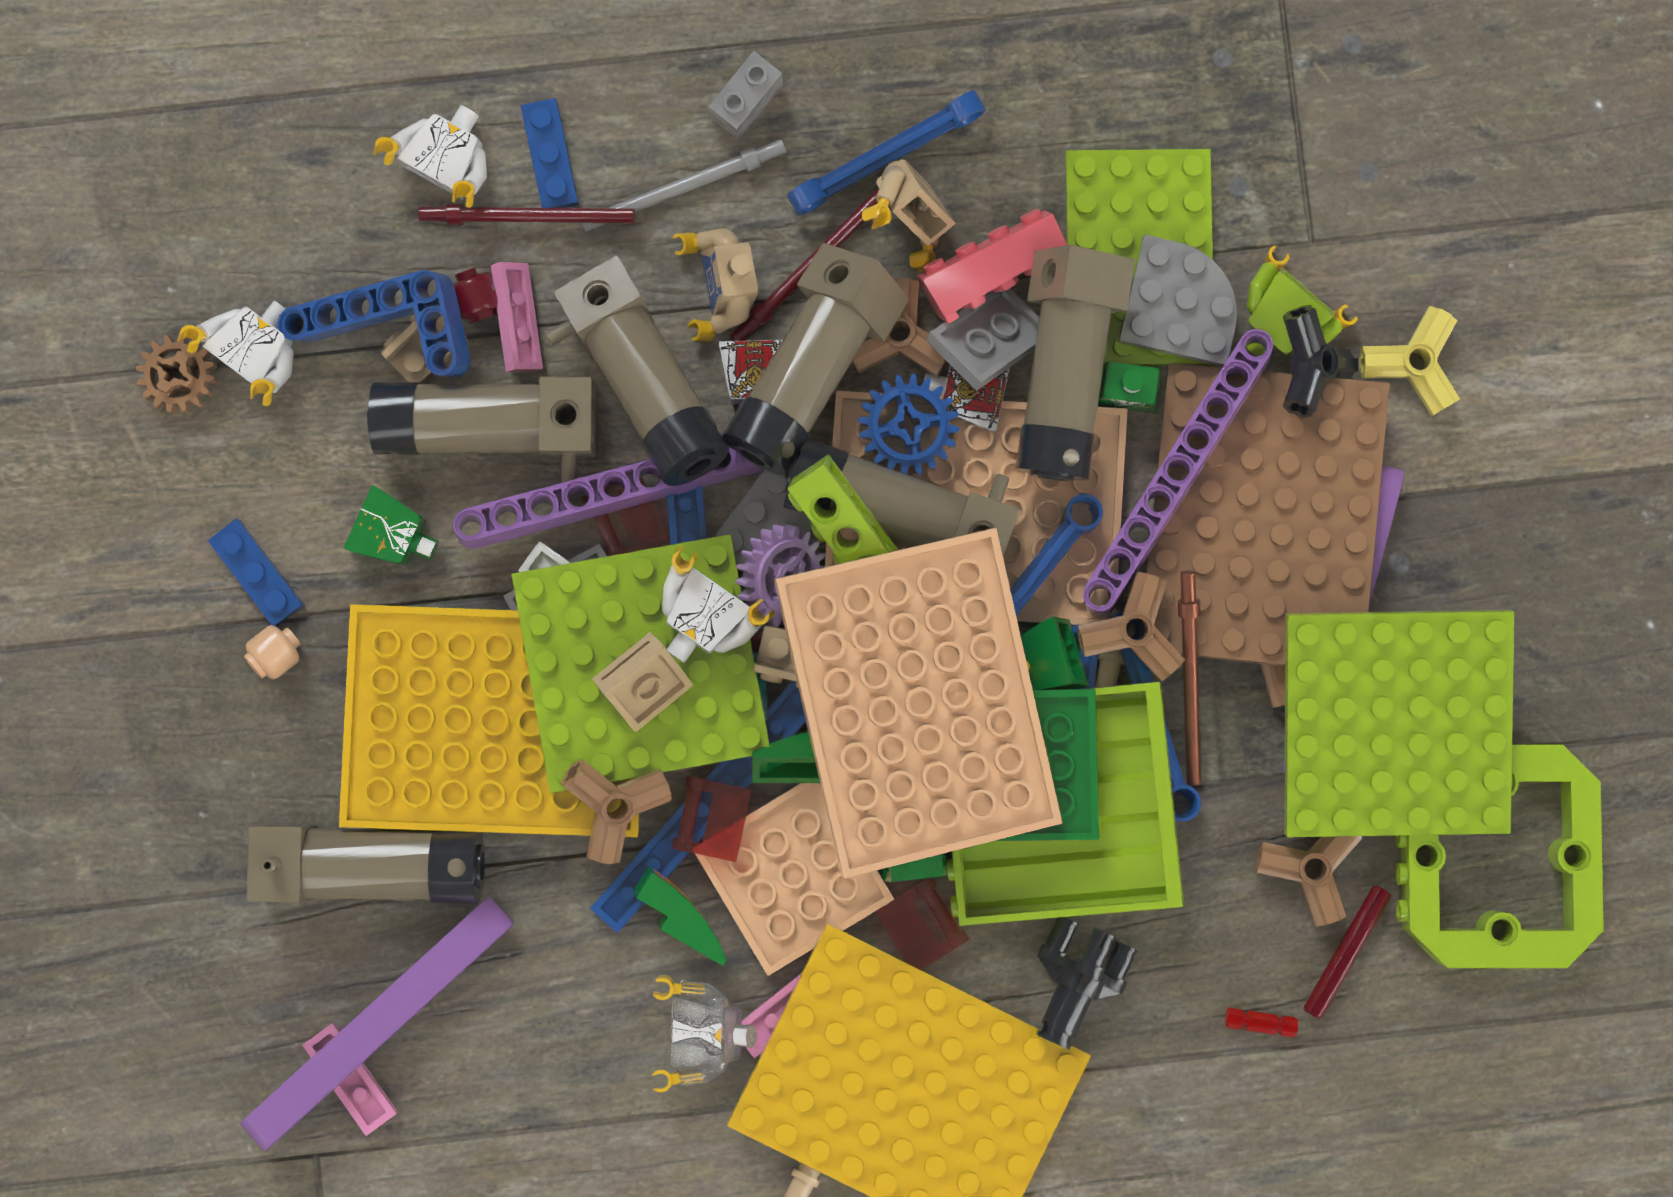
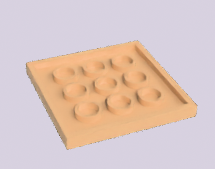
(791, 879)

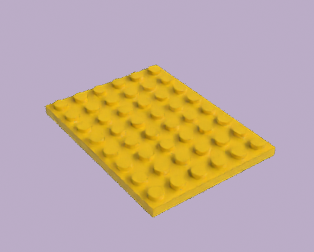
(447, 727)
(904, 1081)

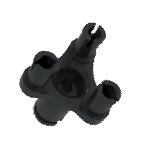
(1079, 979)

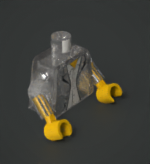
(703, 1033)

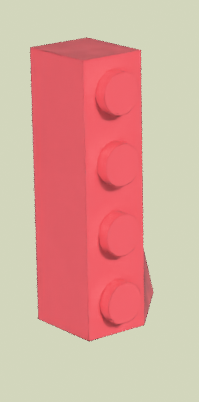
(988, 265)

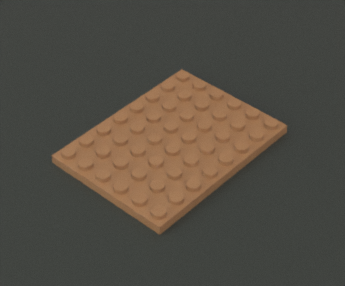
(1275, 513)

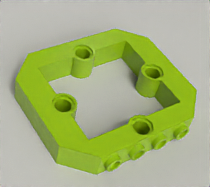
(1581, 881)

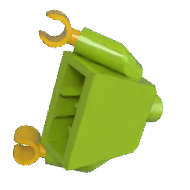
(1275, 294)

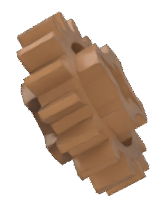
(168, 385)

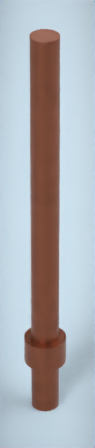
(1189, 611)

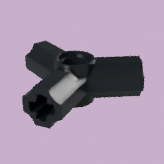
(1312, 361)

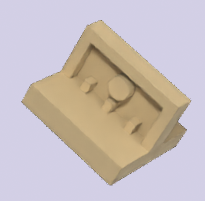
(642, 681)

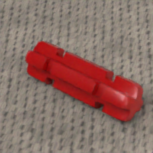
(1261, 1022)

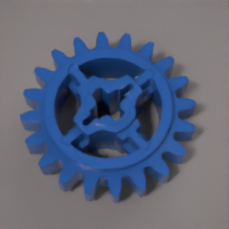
(902, 394)

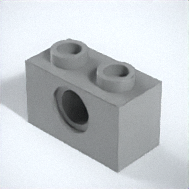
(746, 95)

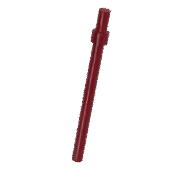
(458, 214)
(761, 313)

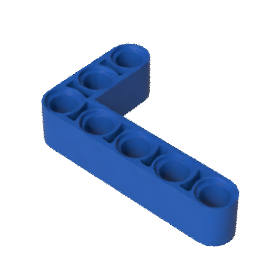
(383, 309)

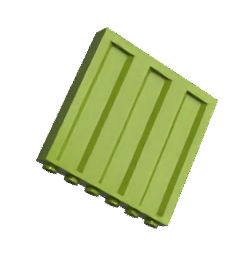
(1123, 871)

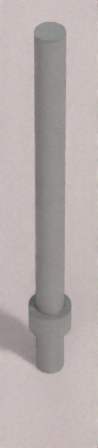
(749, 159)

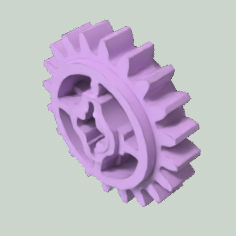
(767, 564)

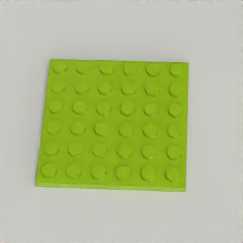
(591, 613)
(1398, 723)

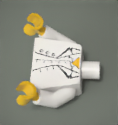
(441, 153)
(248, 346)
(705, 612)

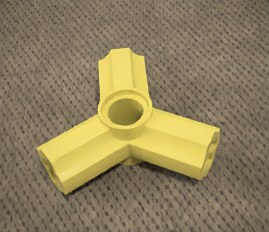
(1427, 341)

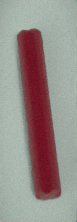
(1347, 952)

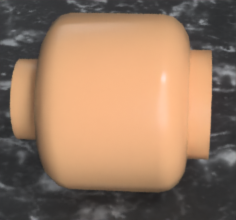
(272, 652)

